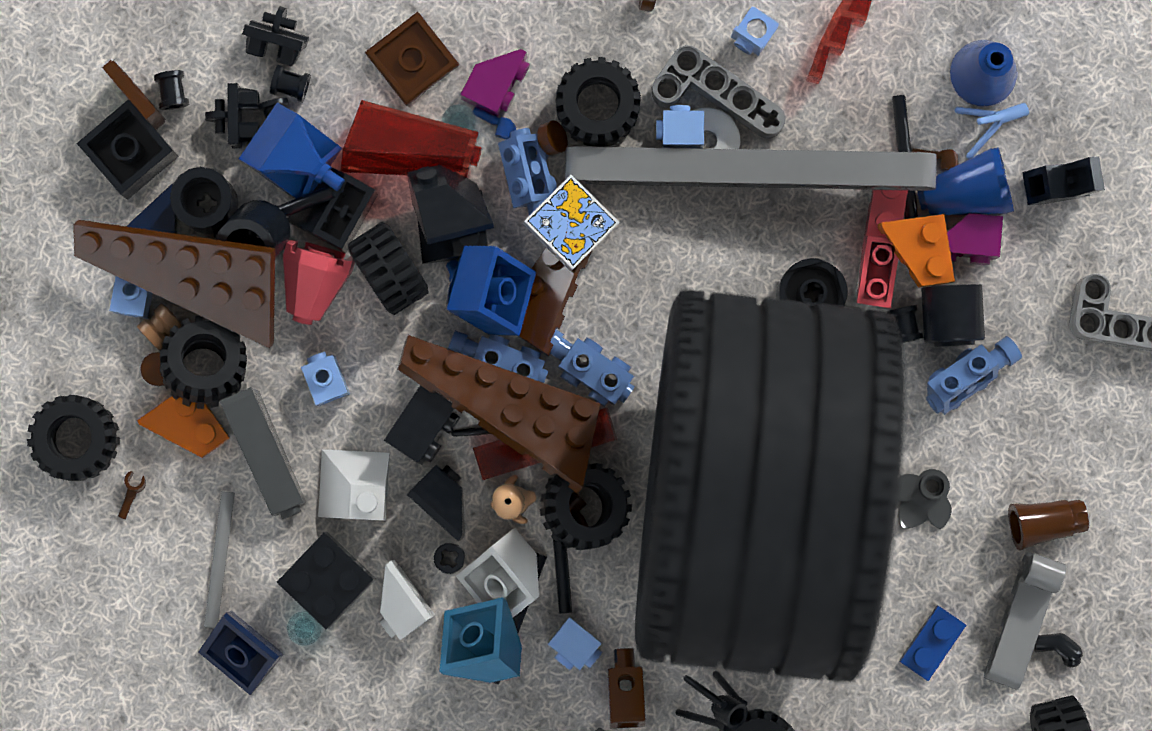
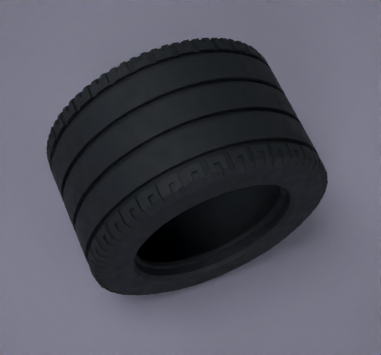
(771, 486)

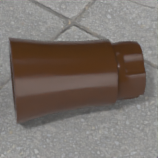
(1046, 521)

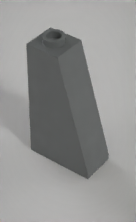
(263, 452)

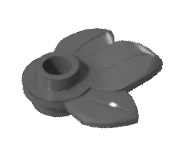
(920, 504)

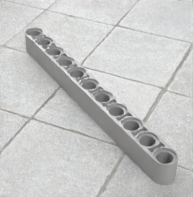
(752, 168)

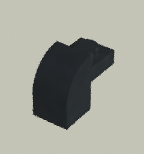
(1063, 181)

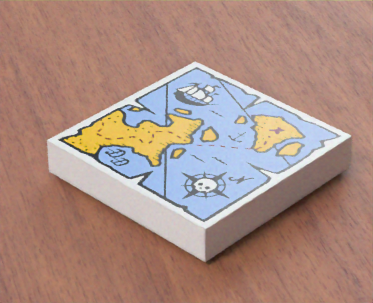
(571, 222)

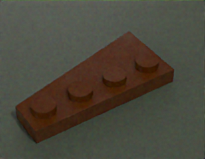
(548, 298)

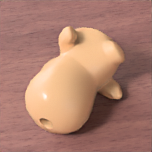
(520, 500)

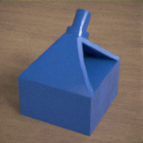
(292, 153)
(489, 289)

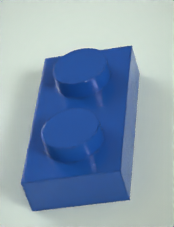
(932, 643)

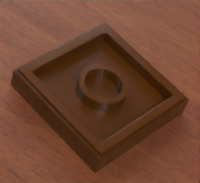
(412, 58)
(134, 94)

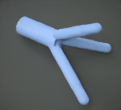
(998, 117)

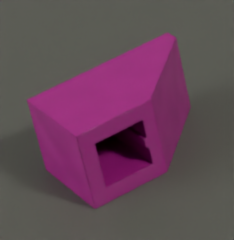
(492, 81)
(976, 238)

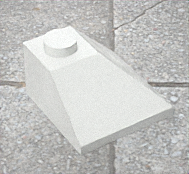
(353, 484)
(504, 572)
(401, 603)

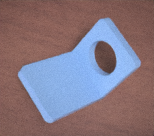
(747, 42)

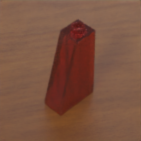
(402, 142)

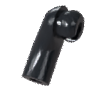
(1063, 645)

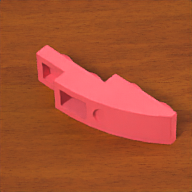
(878, 258)

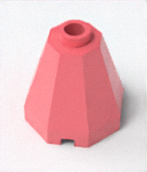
(313, 279)

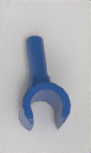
(504, 125)

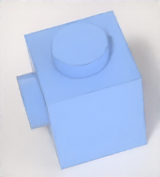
(681, 128)
(130, 299)
(324, 378)
(575, 645)

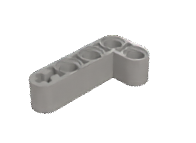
(723, 97)
(1105, 319)
(1024, 619)

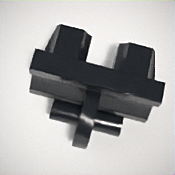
(260, 34)
(238, 100)

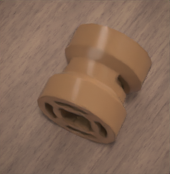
(159, 325)

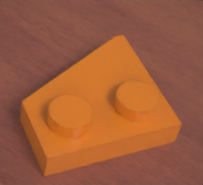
(922, 247)
(186, 426)

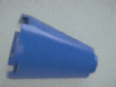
(983, 72)
(971, 187)

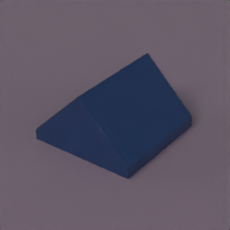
(240, 652)

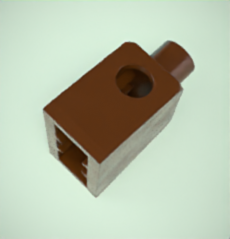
(626, 707)

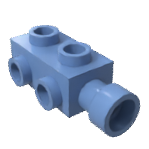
(525, 170)
(507, 357)
(970, 367)
(595, 372)

